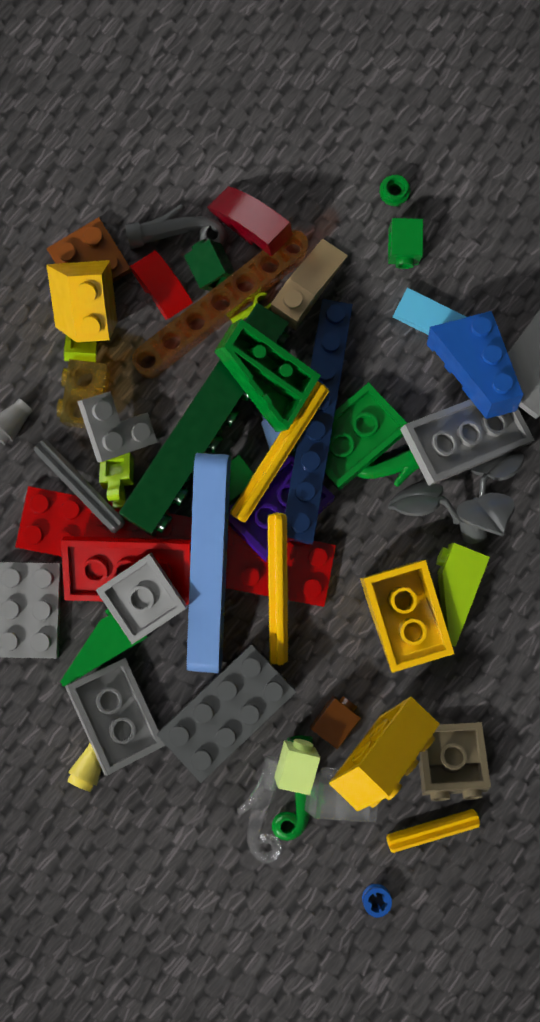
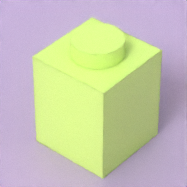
(297, 766)

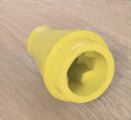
(85, 771)

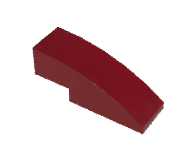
(252, 219)

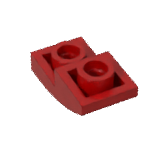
(161, 284)

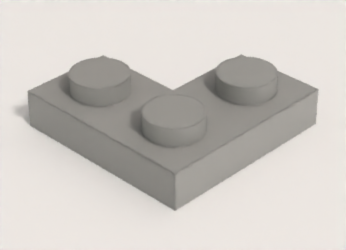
(109, 434)

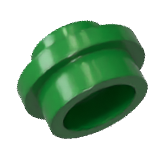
(398, 182)

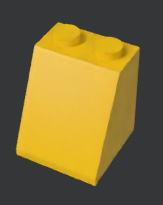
(83, 299)

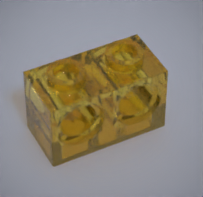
(74, 392)

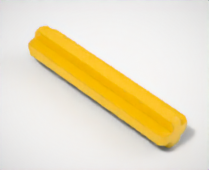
(433, 830)

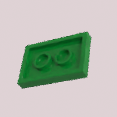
(360, 434)

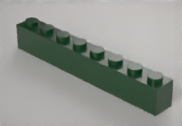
(196, 432)

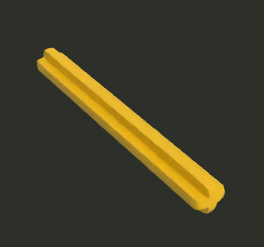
(277, 455)
(278, 588)

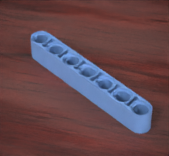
(208, 562)

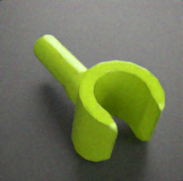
(244, 314)

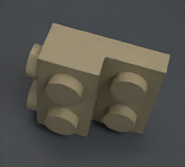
(455, 763)

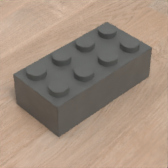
(226, 712)

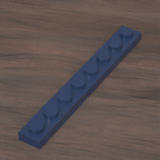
(315, 440)

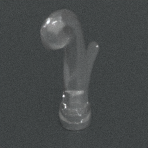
(261, 802)

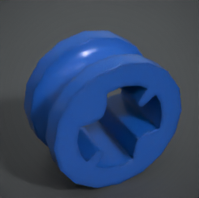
(380, 911)

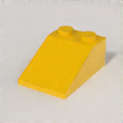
(407, 615)

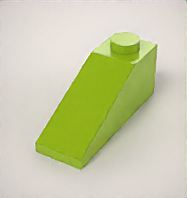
(458, 584)

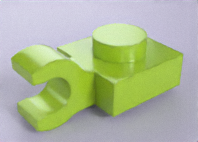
(115, 475)

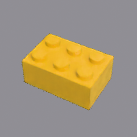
(385, 755)

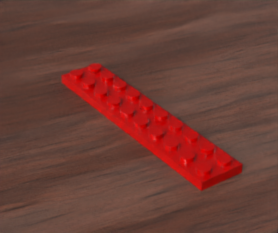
(55, 514)

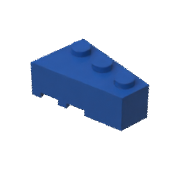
(479, 361)

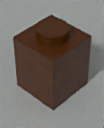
(336, 720)

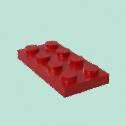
(96, 560)

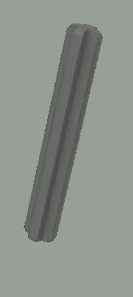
(79, 486)

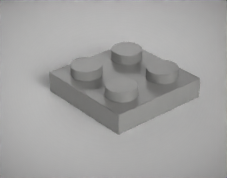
(141, 598)

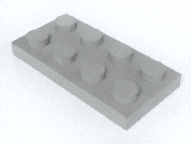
(462, 439)

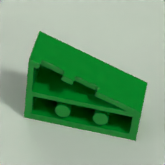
(266, 373)

